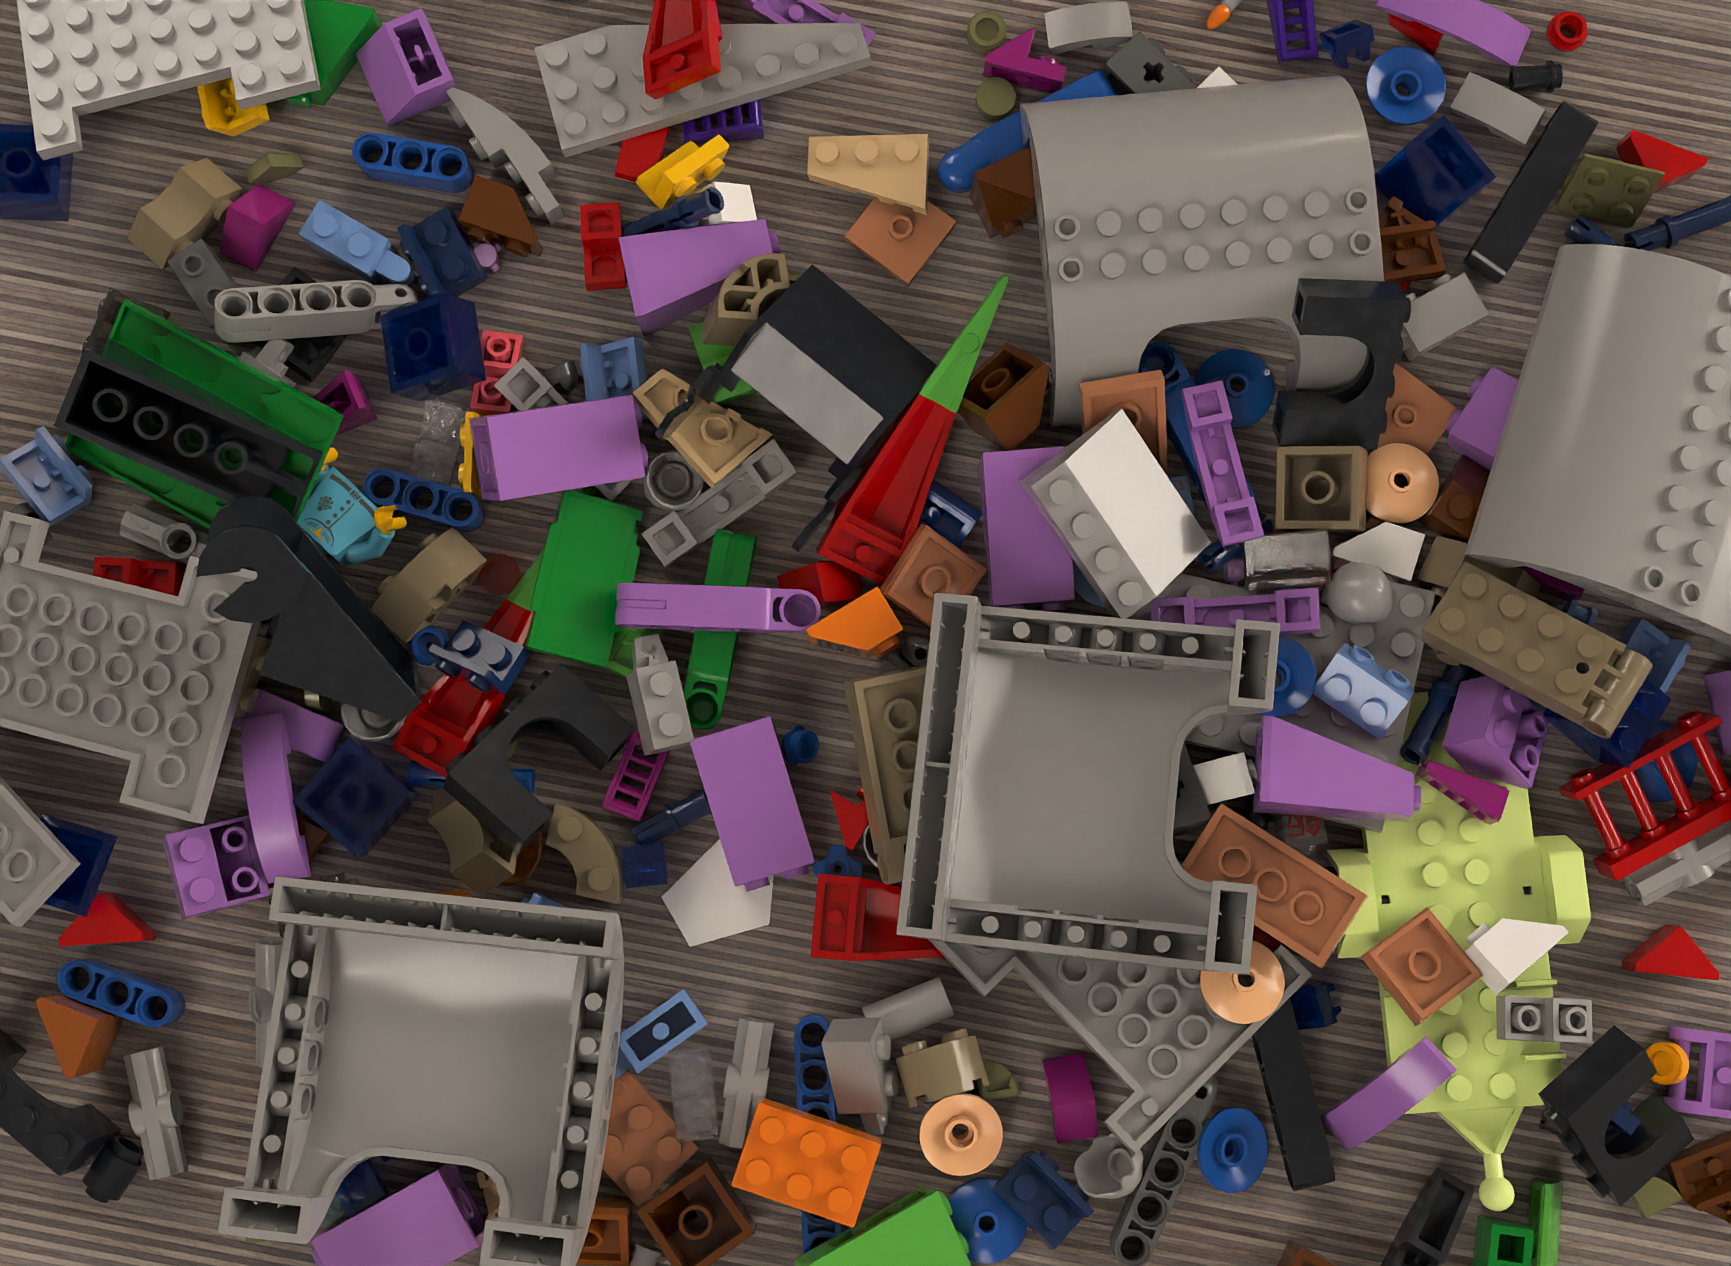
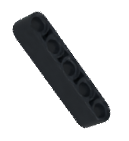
(1530, 192)
(1292, 1101)

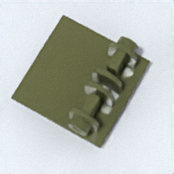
(1608, 190)

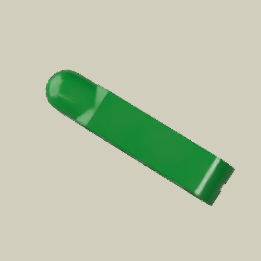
(715, 651)

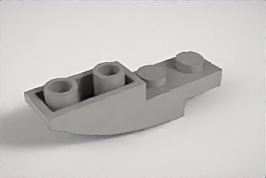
(505, 141)

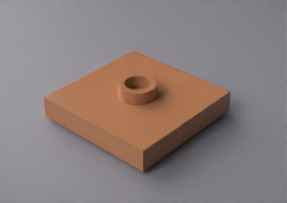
(899, 237)
(1415, 413)
(930, 567)
(1421, 966)

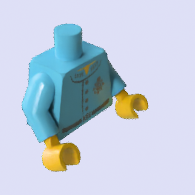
(345, 520)

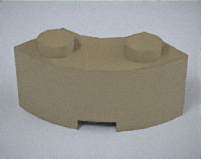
(184, 211)
(745, 298)
(1448, 557)
(428, 583)
(474, 851)
(590, 853)

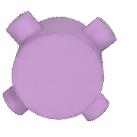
(487, 255)
(1234, 571)

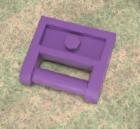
(1714, 1073)

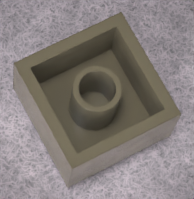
(1321, 488)

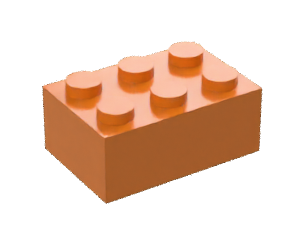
(807, 1162)

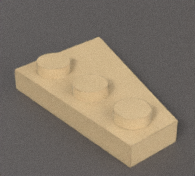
(877, 165)
(710, 437)

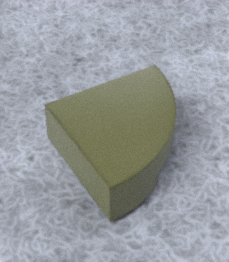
(274, 167)
(1001, 1082)
(1655, 1197)

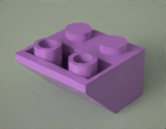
(406, 68)
(1495, 732)
(215, 867)

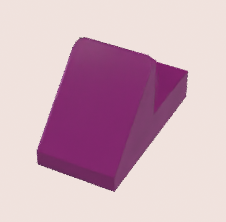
(1014, 64)

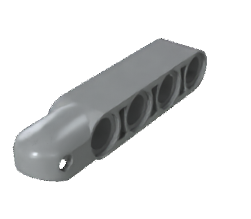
(297, 311)

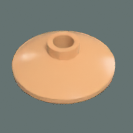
(1394, 503)
(1241, 1003)
(966, 1152)

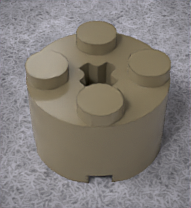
(942, 1068)

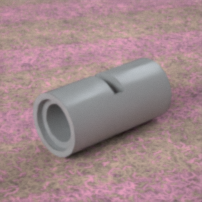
(911, 1009)

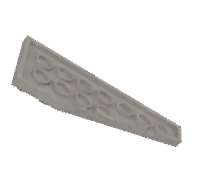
(600, 85)

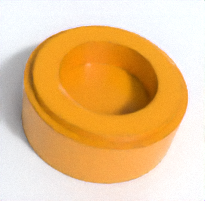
(1669, 1061)

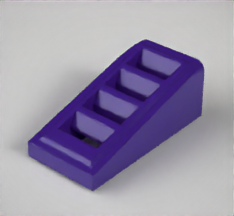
(1278, 24)
(736, 132)

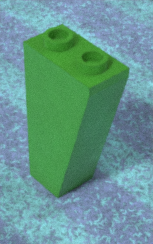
(903, 1234)

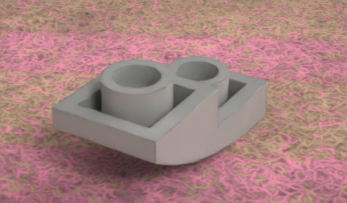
(1088, 24)
(1498, 109)
(1544, 1019)

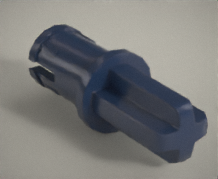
(672, 818)

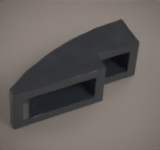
(1431, 1222)

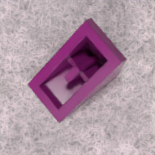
(254, 225)
(348, 397)
(1070, 1098)

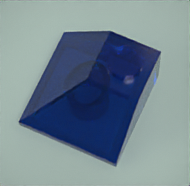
(92, 851)

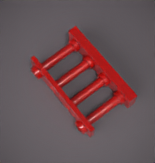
(1655, 836)

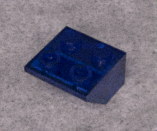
(1435, 173)

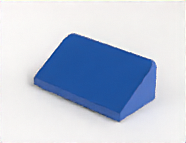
(948, 514)

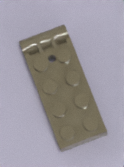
(1536, 650)
(886, 734)

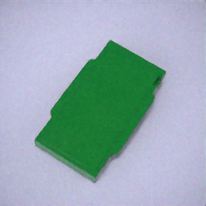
(578, 576)

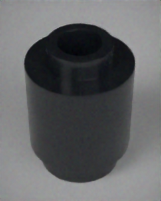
(113, 1170)

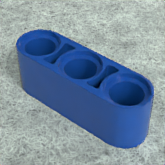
(399, 150)
(407, 490)
(101, 992)

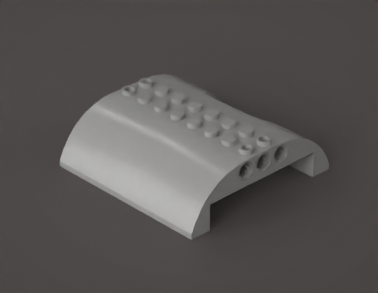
(1198, 217)
(1622, 439)
(1058, 784)
(436, 1040)

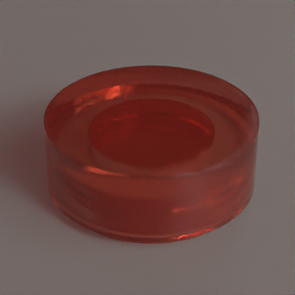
(499, 574)

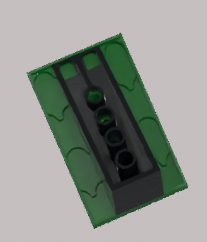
(192, 420)

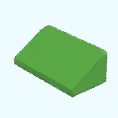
(1545, 1220)

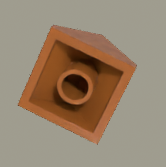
(78, 1033)
(609, 1233)

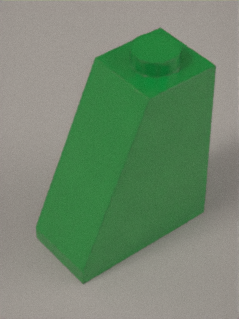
(336, 36)

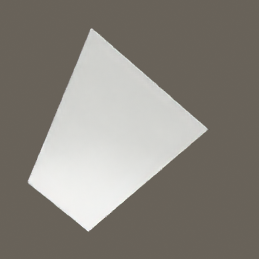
(711, 906)

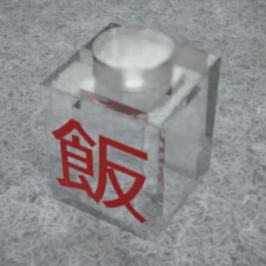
(1300, 832)

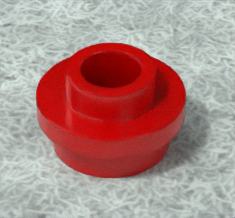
(1574, 23)

